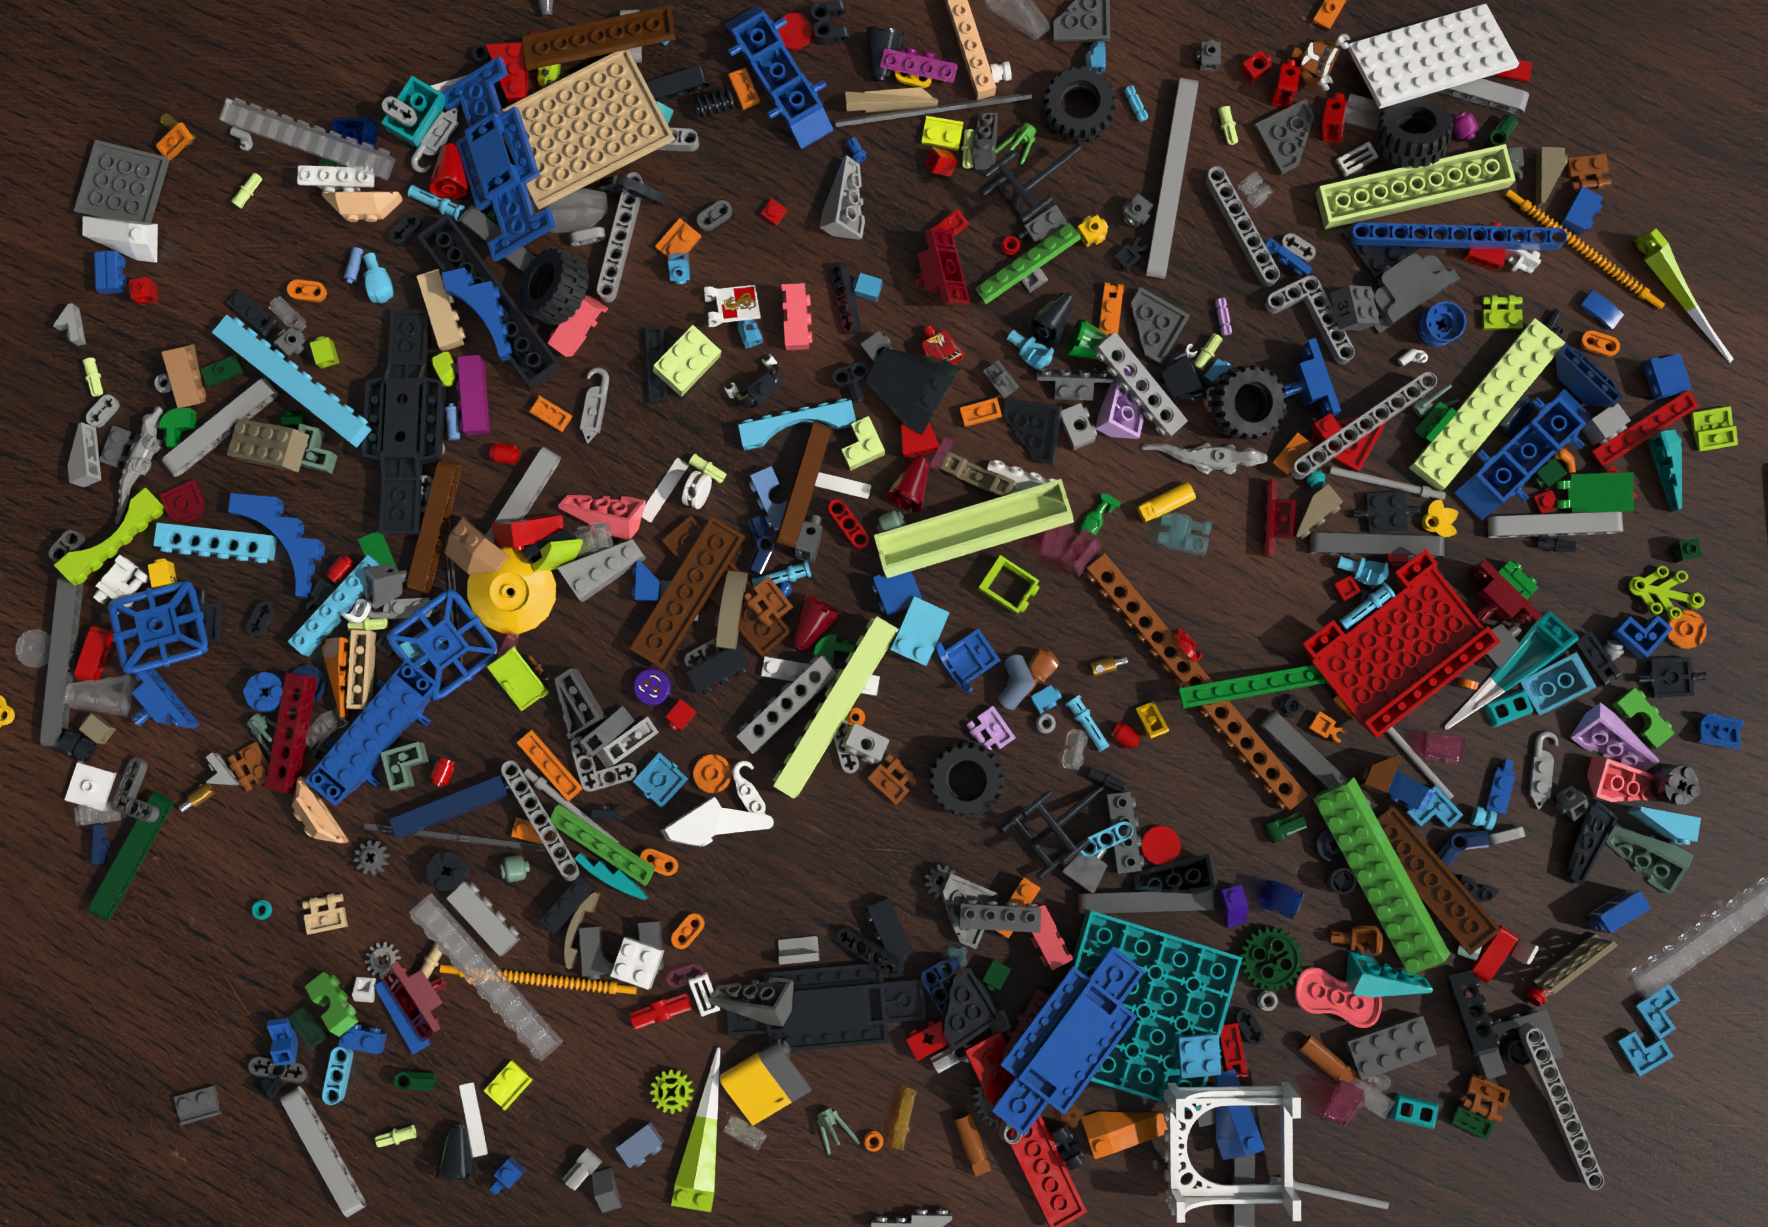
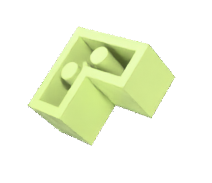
(868, 445)

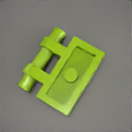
(1502, 319)

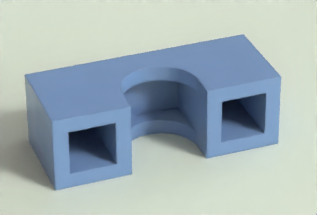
(764, 483)

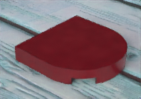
(184, 502)

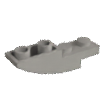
(920, 1218)

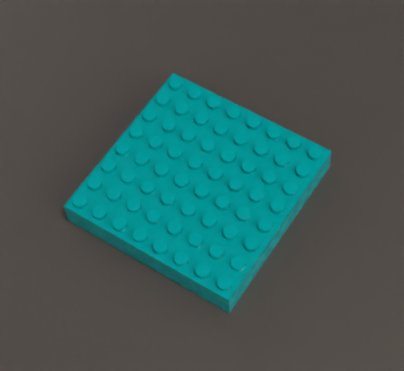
(1178, 995)

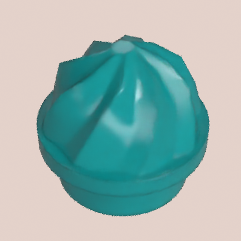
(1316, 479)

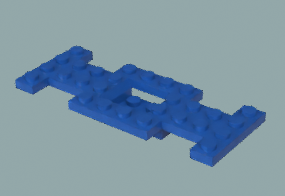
(487, 163)

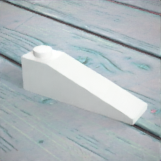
(127, 237)

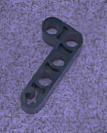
(942, 982)

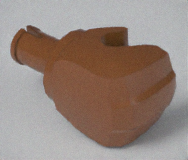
(1041, 666)
(1360, 935)

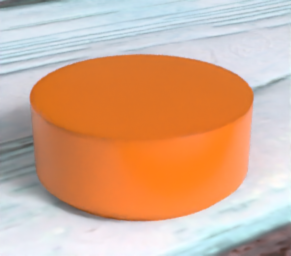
(1467, 683)

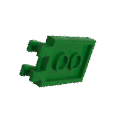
(1598, 492)

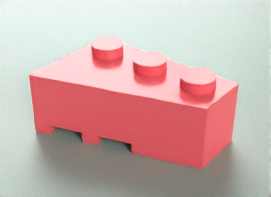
(796, 316)
(572, 333)
(1050, 942)

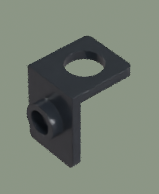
(266, 1087)

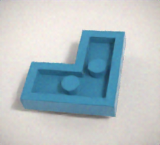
(1438, 806)
(1654, 1009)
(1643, 1058)

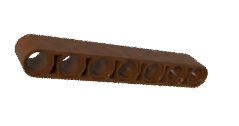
(803, 484)
(434, 527)

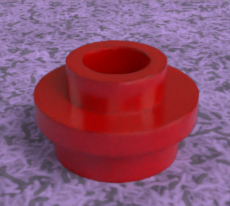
(1010, 240)
(1536, 996)

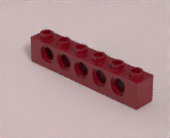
(286, 724)

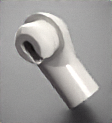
(1414, 356)

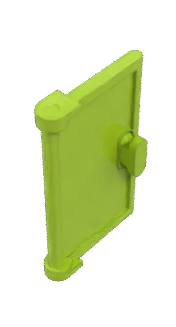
(522, 683)

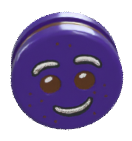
(652, 687)

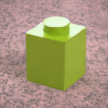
(324, 352)

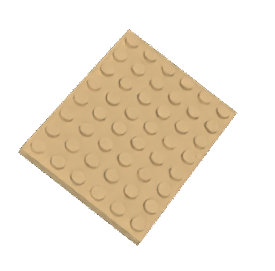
(590, 126)

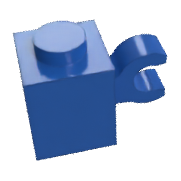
(507, 1175)

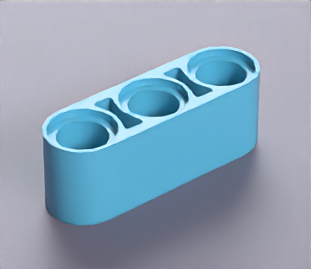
(1116, 838)
(331, 1082)

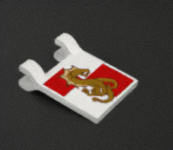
(732, 304)

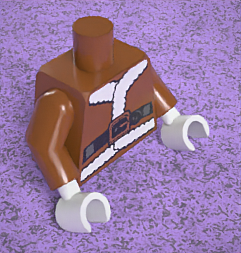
(1319, 60)

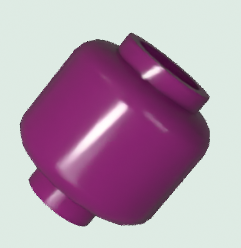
(1464, 126)

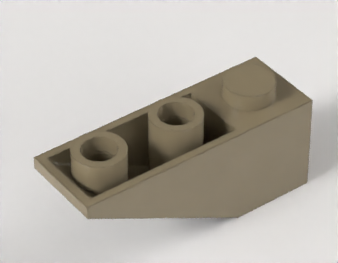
(1319, 505)

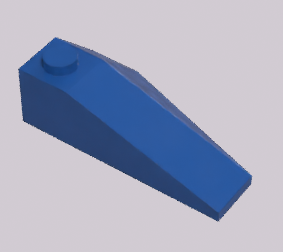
(1235, 1125)

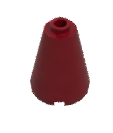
(910, 485)
(812, 621)

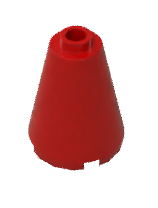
(449, 174)

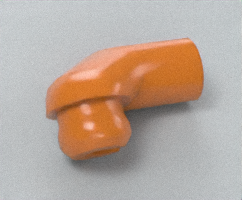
(1568, 458)

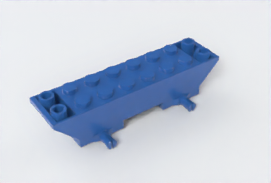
(779, 76)
(1524, 454)
(373, 732)

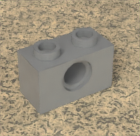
(1076, 437)
(876, 743)

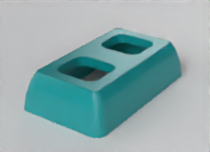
(1507, 700)
(1417, 1104)

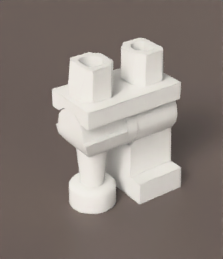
(115, 581)

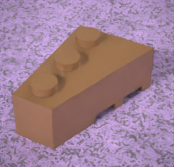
(184, 375)

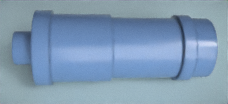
(353, 265)
(452, 420)

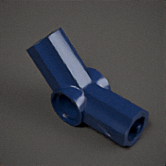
(760, 533)
(1469, 840)

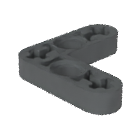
(128, 796)

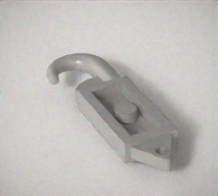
(435, 138)
(594, 405)
(402, 609)
(1541, 770)

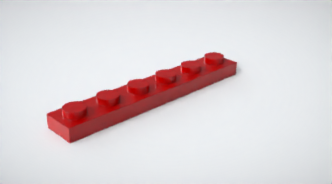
(1644, 429)

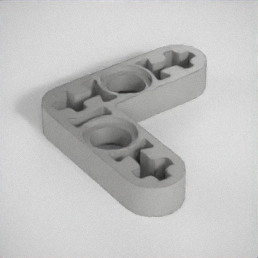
(598, 776)

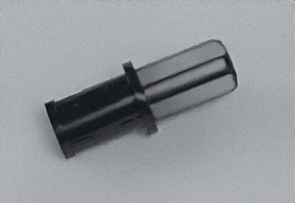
(1556, 544)
(1107, 780)

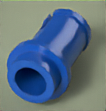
(858, 154)

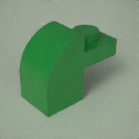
(176, 421)
(828, 646)

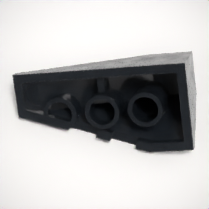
(1184, 876)

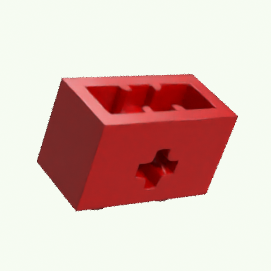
(919, 1047)

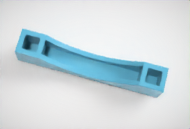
(757, 433)

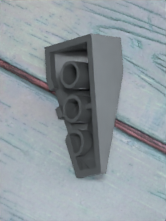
(763, 1001)

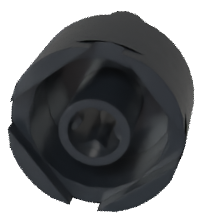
(1675, 784)
(438, 866)

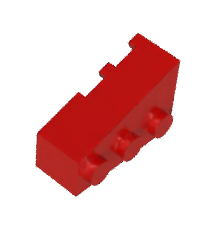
(517, 81)
(526, 531)

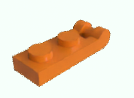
(1111, 308)

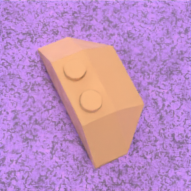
(363, 204)
(314, 814)

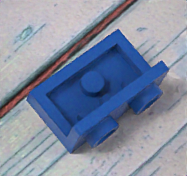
(1720, 731)

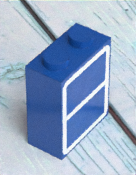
(1618, 911)

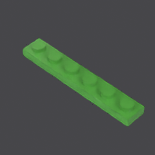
(1027, 263)
(602, 845)

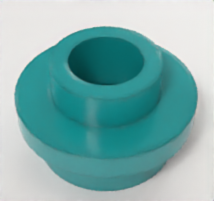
(256, 909)

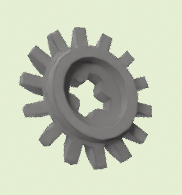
(381, 951)

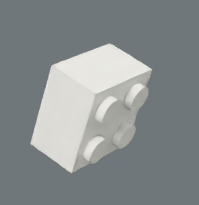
(637, 963)

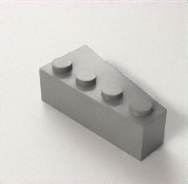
(600, 569)

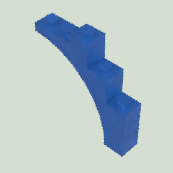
(288, 530)

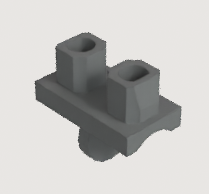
(1001, 379)

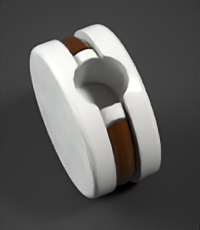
(696, 489)

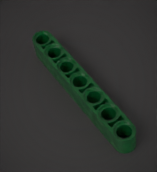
(129, 860)

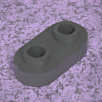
(712, 214)

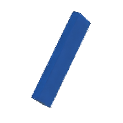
(407, 1031)

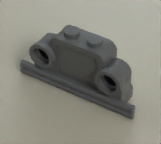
(1409, 286)

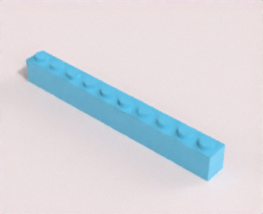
(293, 382)

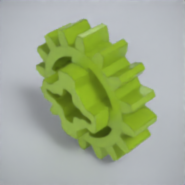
(679, 1097)

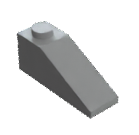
(84, 457)
(627, 742)

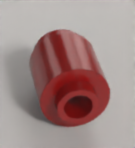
(504, 453)
(340, 569)
(1126, 736)
(442, 772)

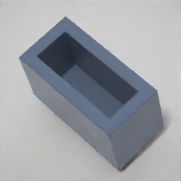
(640, 1145)

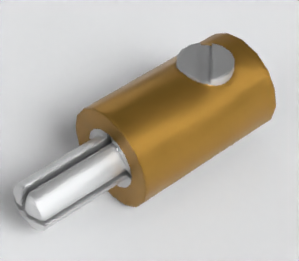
(1106, 665)
(198, 796)

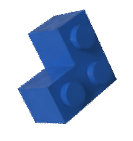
(1641, 639)

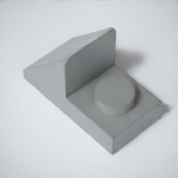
(71, 320)
(225, 774)

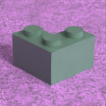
(314, 456)
(398, 764)

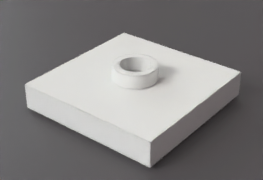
(90, 785)

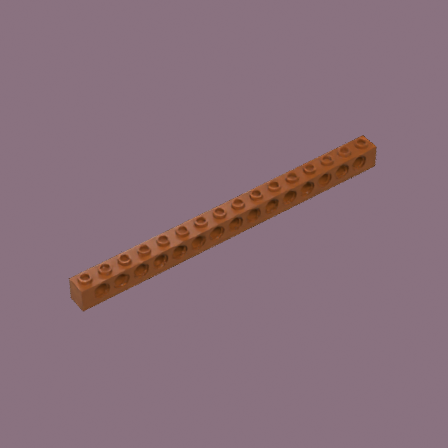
(1295, 792)

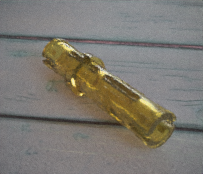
(905, 1111)

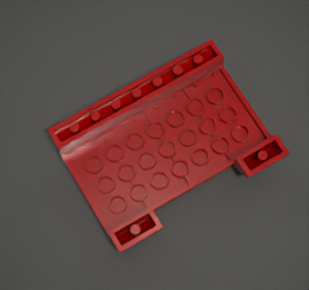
(1401, 649)

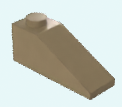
(1549, 165)

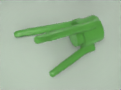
(1023, 134)

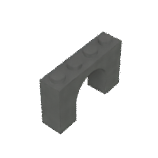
(593, 957)
(1491, 1064)

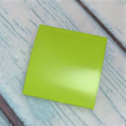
(1713, 428)
(557, 554)

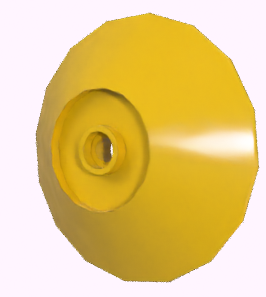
(519, 612)

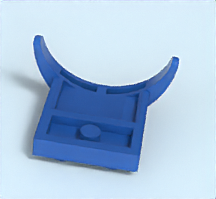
(968, 658)

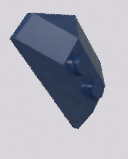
(1585, 378)

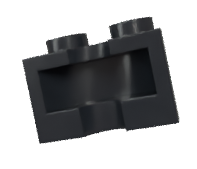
(1481, 893)

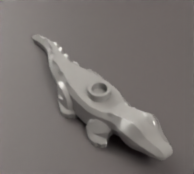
(1208, 457)
(139, 459)

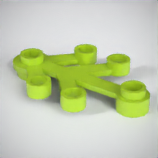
(1663, 593)

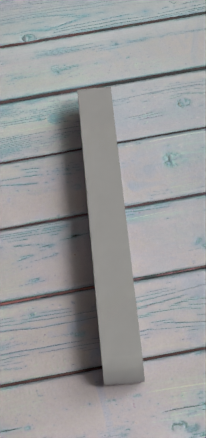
(1172, 178)

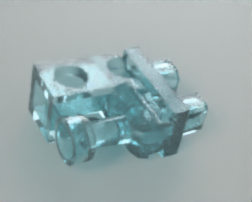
(1180, 537)

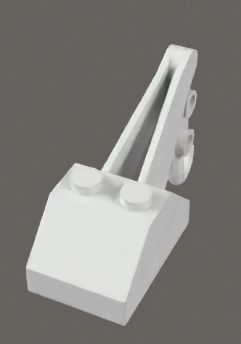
(710, 819)

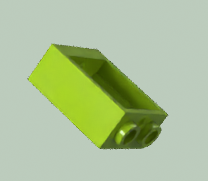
(1001, 561)

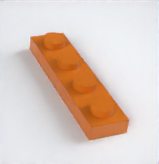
(550, 765)

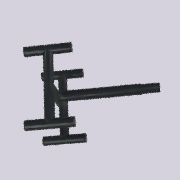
(1022, 190)
(1054, 827)

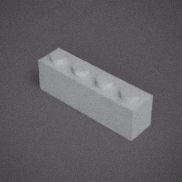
(483, 918)

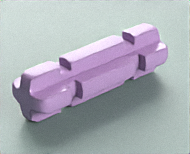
(1223, 316)

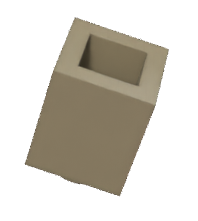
(97, 728)

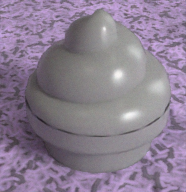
(1614, 649)

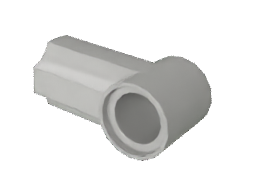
(585, 1165)

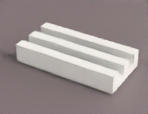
(1343, 167)
(699, 979)

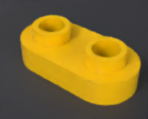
(912, 80)

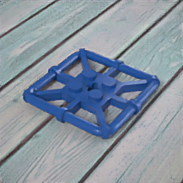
(446, 631)
(168, 633)

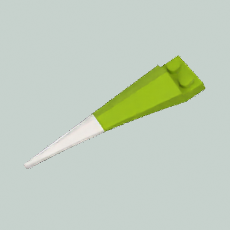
(1662, 262)
(696, 1175)

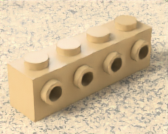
(441, 311)
(361, 669)

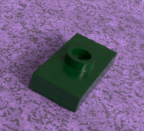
(222, 371)
(1472, 1122)

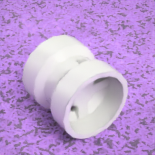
(1001, 72)

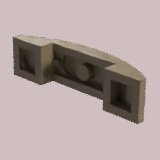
(977, 476)
(730, 609)
(571, 952)

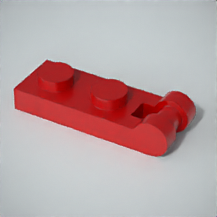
(1233, 1049)

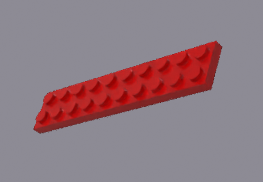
(1036, 1149)

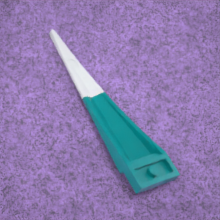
(1540, 646)

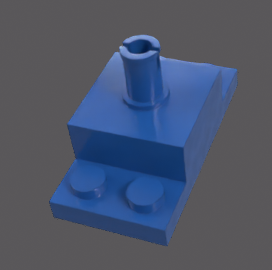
(1313, 381)
(160, 702)

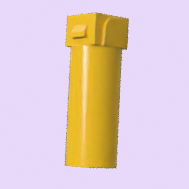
(1166, 502)

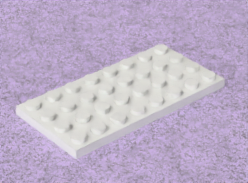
(1432, 56)

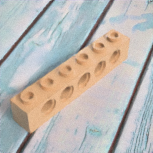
(971, 48)

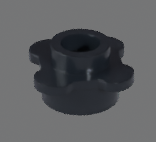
(1297, 707)

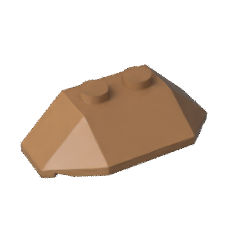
(473, 549)

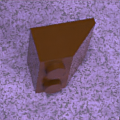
(1379, 775)

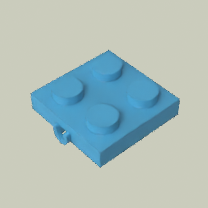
(660, 780)
(1199, 1055)

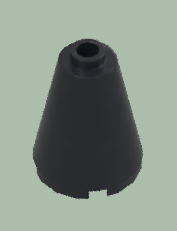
(877, 41)
(1052, 318)
(456, 1156)

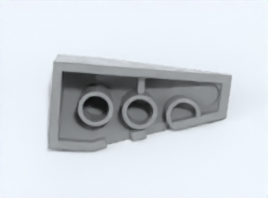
(843, 206)

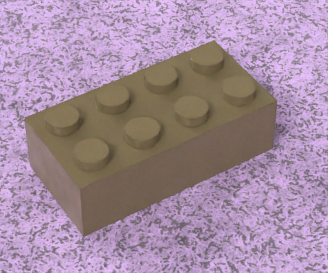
(268, 445)

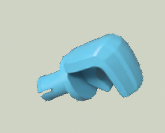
(377, 281)
(1032, 353)
(1365, 572)

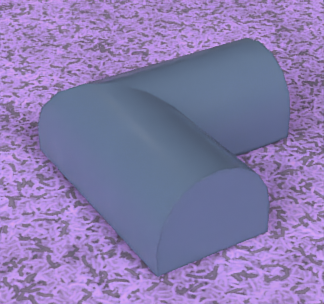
(1020, 682)

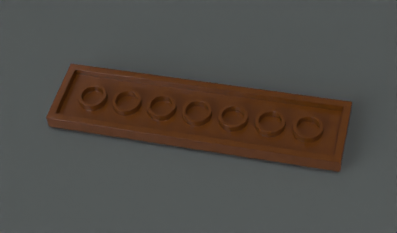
(598, 37)
(687, 592)
(763, 639)
(1438, 885)

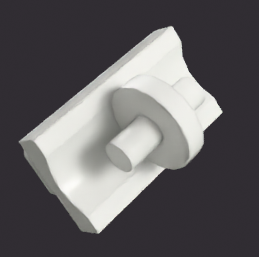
(1523, 260)

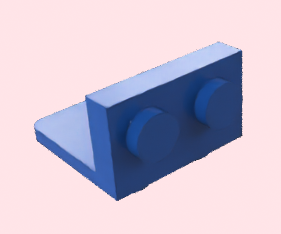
(1666, 376)
(895, 592)

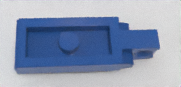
(1286, 257)
(1501, 788)

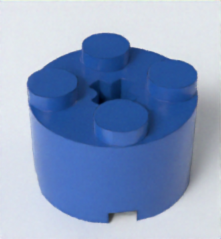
(256, 692)

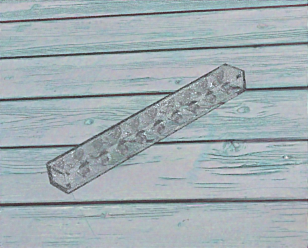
(308, 139)
(1701, 942)
(486, 977)

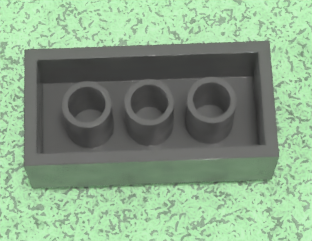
(1389, 1047)

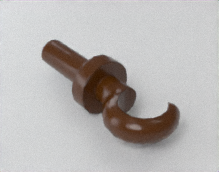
(537, 667)

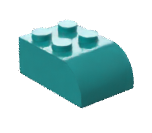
(426, 103)

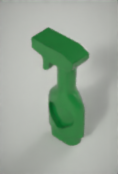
(1094, 519)

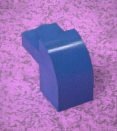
(284, 1041)

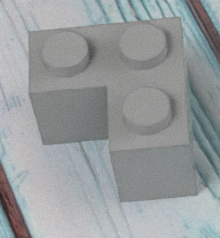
(1606, 425)

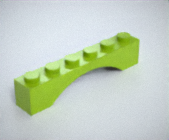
(141, 511)

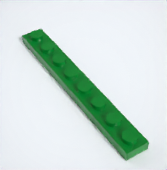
(1249, 686)

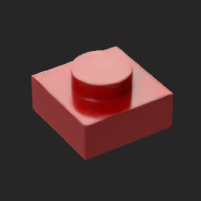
(774, 212)
(1545, 502)
(1396, 560)
(1347, 588)

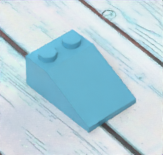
(919, 631)
(1558, 684)
(1673, 826)

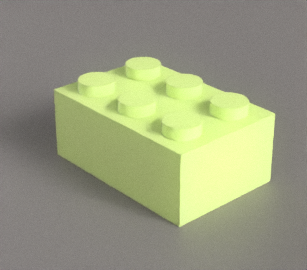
(687, 360)

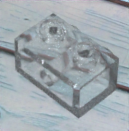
(594, 537)

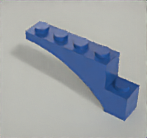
(484, 301)

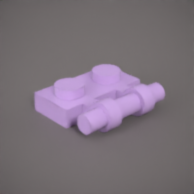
(995, 727)

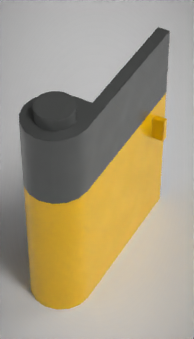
(765, 1082)

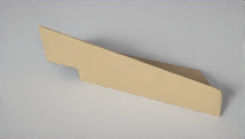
(889, 100)

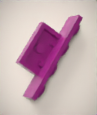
(919, 64)

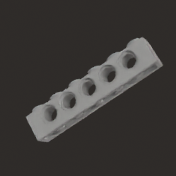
(1174, 418)
(754, 741)

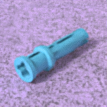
(444, 205)
(791, 571)
(1374, 600)
(1082, 715)

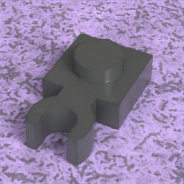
(1517, 161)

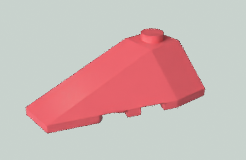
(622, 515)
(1618, 781)

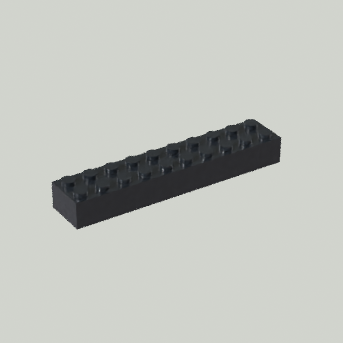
(529, 351)

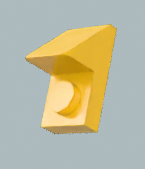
(1152, 720)

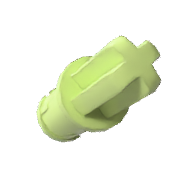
(1228, 125)
(967, 148)
(247, 190)
(1207, 351)
(93, 377)
(707, 468)
(369, 624)
(395, 1136)

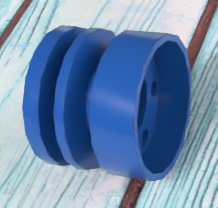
(1450, 320)

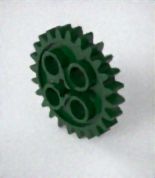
(1278, 976)

